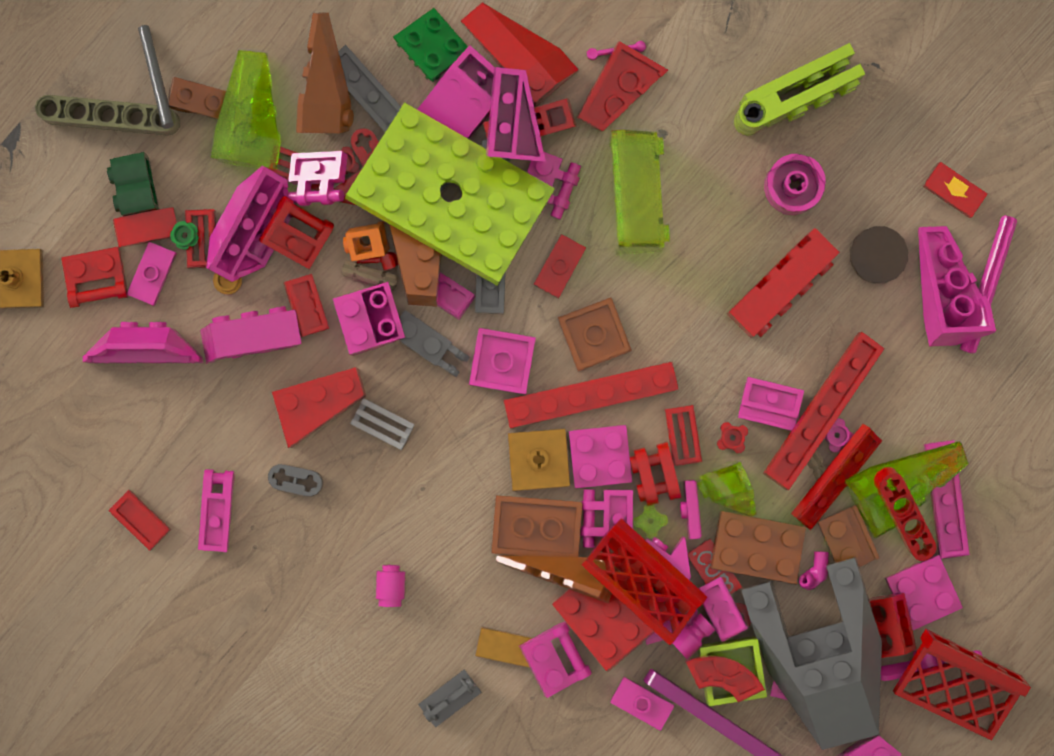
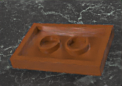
(536, 527)
(758, 547)

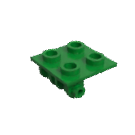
(431, 44)

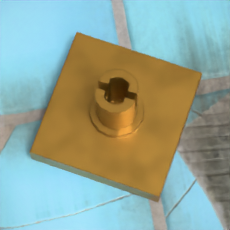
(21, 278)
(538, 459)

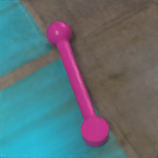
(592, 53)

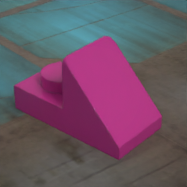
(677, 557)

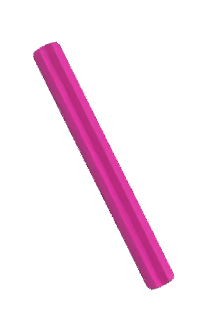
(994, 268)

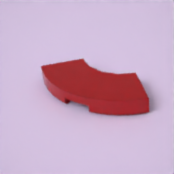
(726, 674)

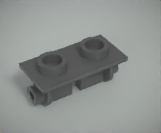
(449, 698)

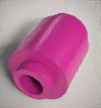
(390, 586)

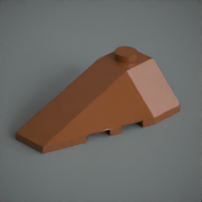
(326, 98)
(561, 571)

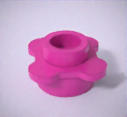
(836, 443)

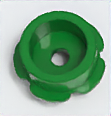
(183, 227)

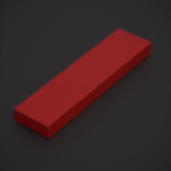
(833, 479)

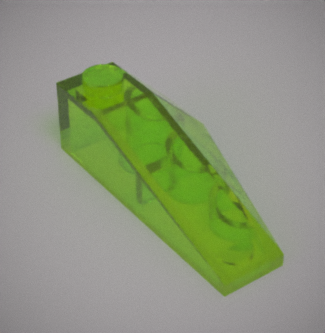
(921, 474)

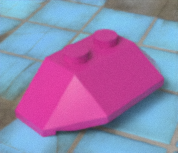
(235, 239)
(142, 345)

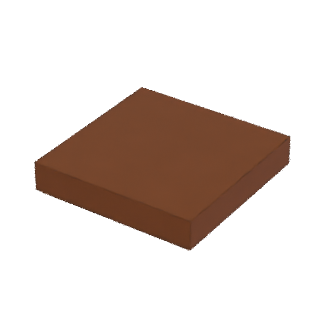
(594, 334)

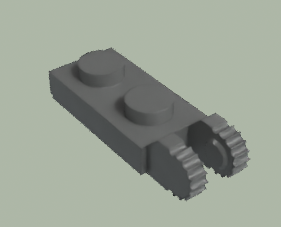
(429, 342)

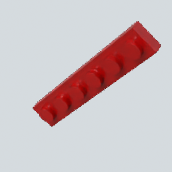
(591, 394)
(823, 411)

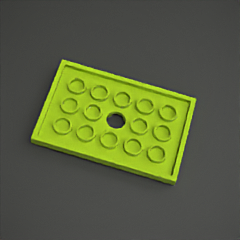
(477, 230)

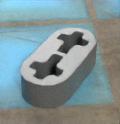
(294, 487)

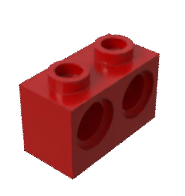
(895, 625)

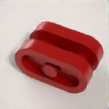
(647, 489)

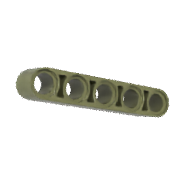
(94, 110)

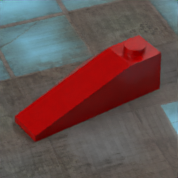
(520, 49)

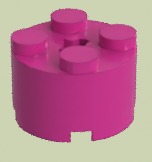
(800, 168)

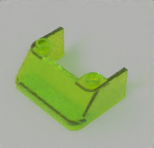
(638, 191)

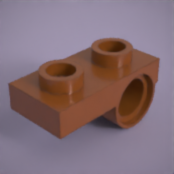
(195, 98)

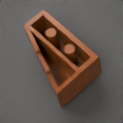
(418, 268)

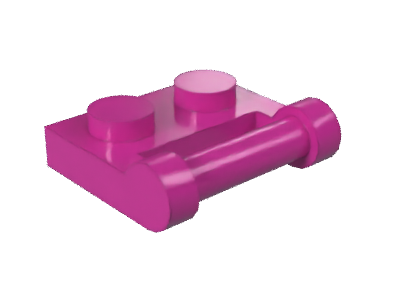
(546, 663)

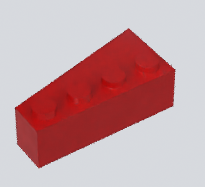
(783, 283)

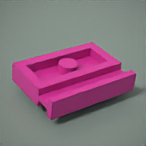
(770, 403)

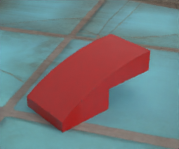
(144, 227)

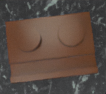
(848, 536)

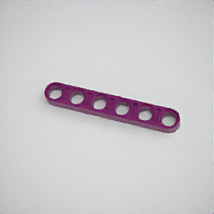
(708, 714)

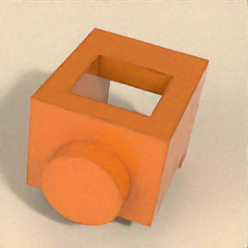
(358, 249)

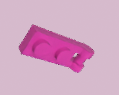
(216, 511)

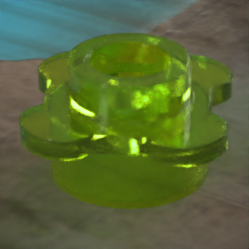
(658, 521)

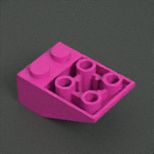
(462, 94)

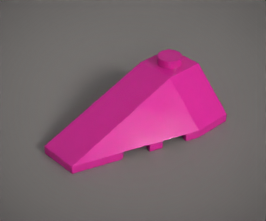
(951, 300)

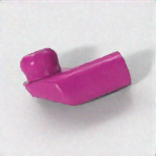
(816, 574)

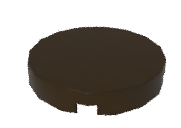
(879, 254)

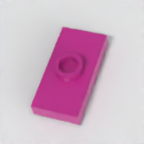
(151, 273)
(453, 297)
(690, 509)
(722, 610)
(642, 703)

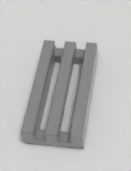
(360, 413)

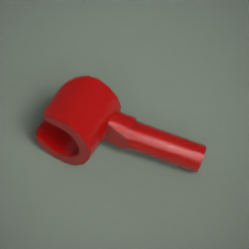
(388, 261)

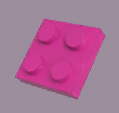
(502, 361)
(600, 456)
(926, 591)

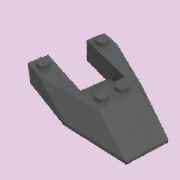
(828, 671)

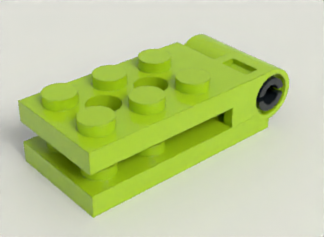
(765, 101)

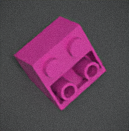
(369, 318)

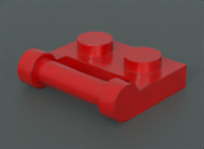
(290, 240)
(94, 267)

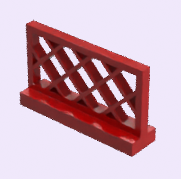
(653, 572)
(977, 667)

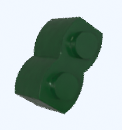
(133, 184)

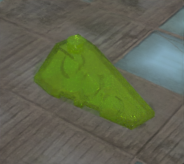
(247, 120)
(729, 487)

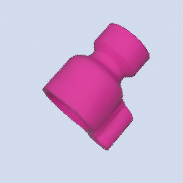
(691, 636)

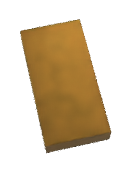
(501, 646)

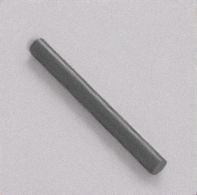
(156, 77)

